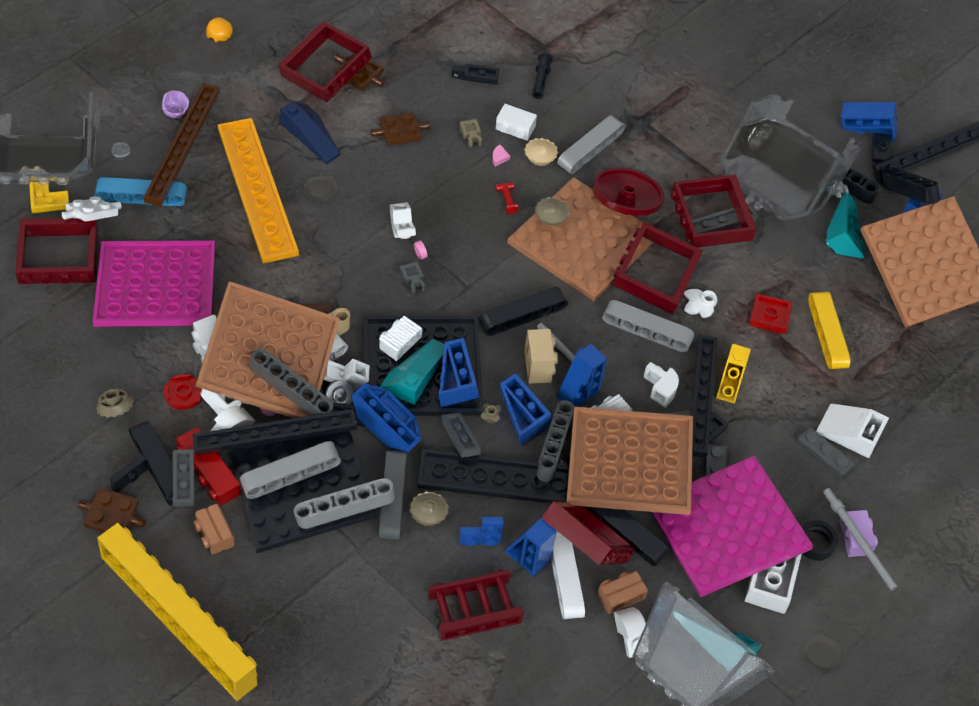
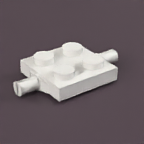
(91, 209)

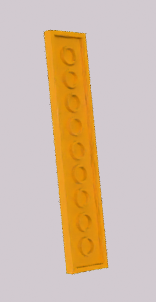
(257, 191)

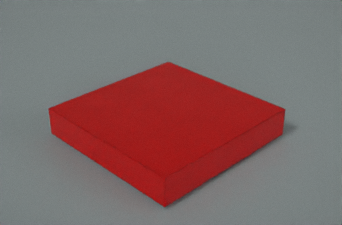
(770, 313)

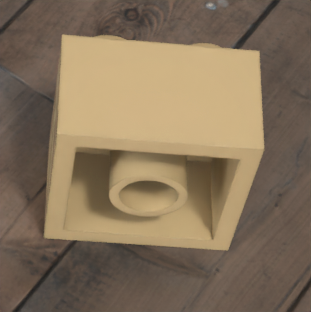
(540, 356)

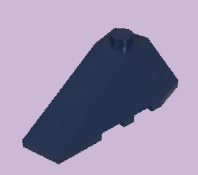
(309, 129)

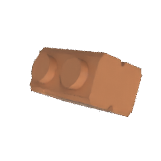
(214, 529)
(622, 592)

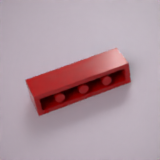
(211, 471)

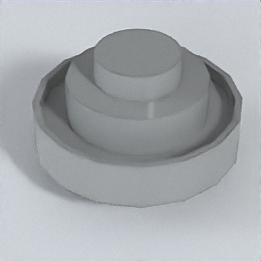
(340, 392)

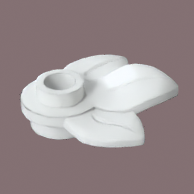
(699, 302)

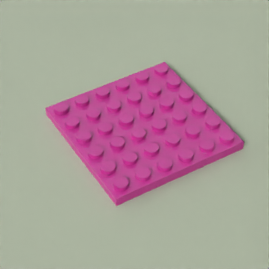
(154, 283)
(733, 528)

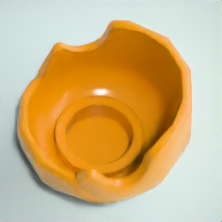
(219, 29)

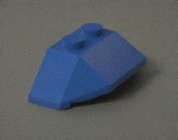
(386, 417)

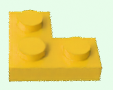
(46, 201)

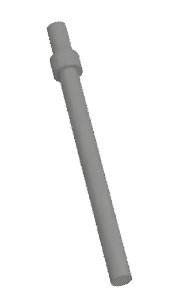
(838, 507)

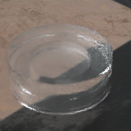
(120, 150)

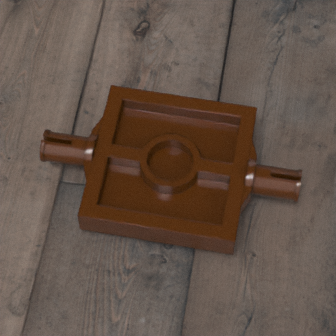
(367, 74)
(400, 128)
(110, 509)

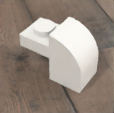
(402, 220)
(354, 373)
(664, 383)
(233, 418)
(630, 625)

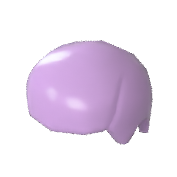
(175, 104)

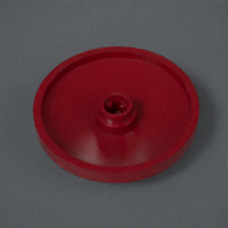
(628, 191)

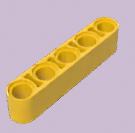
(829, 330)

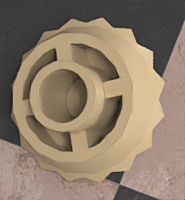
(541, 151)

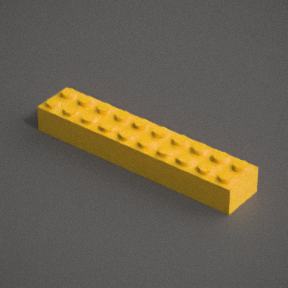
(178, 611)

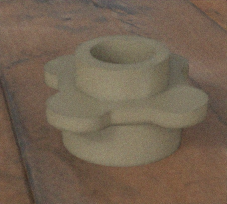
(491, 417)

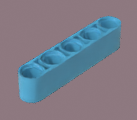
(133, 191)

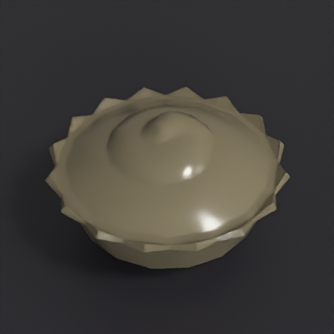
(552, 211)
(114, 403)
(429, 508)

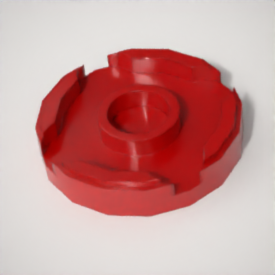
(182, 393)

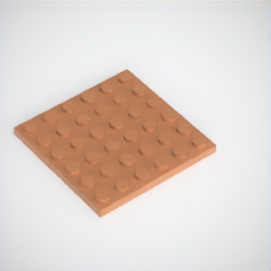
(585, 245)
(926, 260)
(286, 330)
(631, 461)

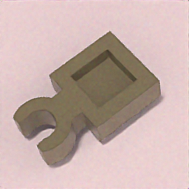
(471, 131)

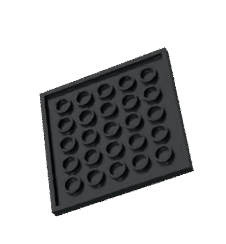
(433, 327)
(272, 514)

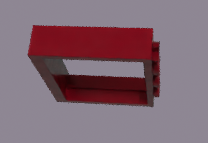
(309, 46)
(710, 185)
(57, 227)
(644, 291)
(588, 533)

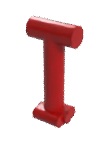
(505, 188)

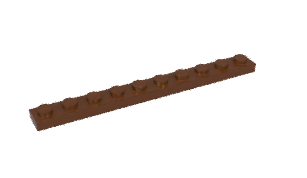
(181, 145)

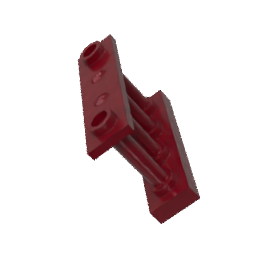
(475, 624)

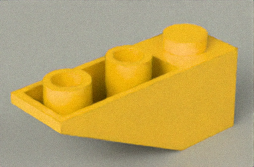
(733, 373)

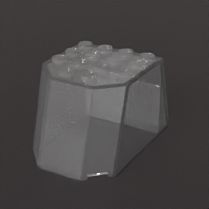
(695, 653)

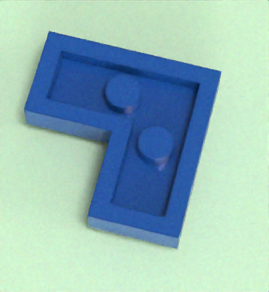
(488, 534)

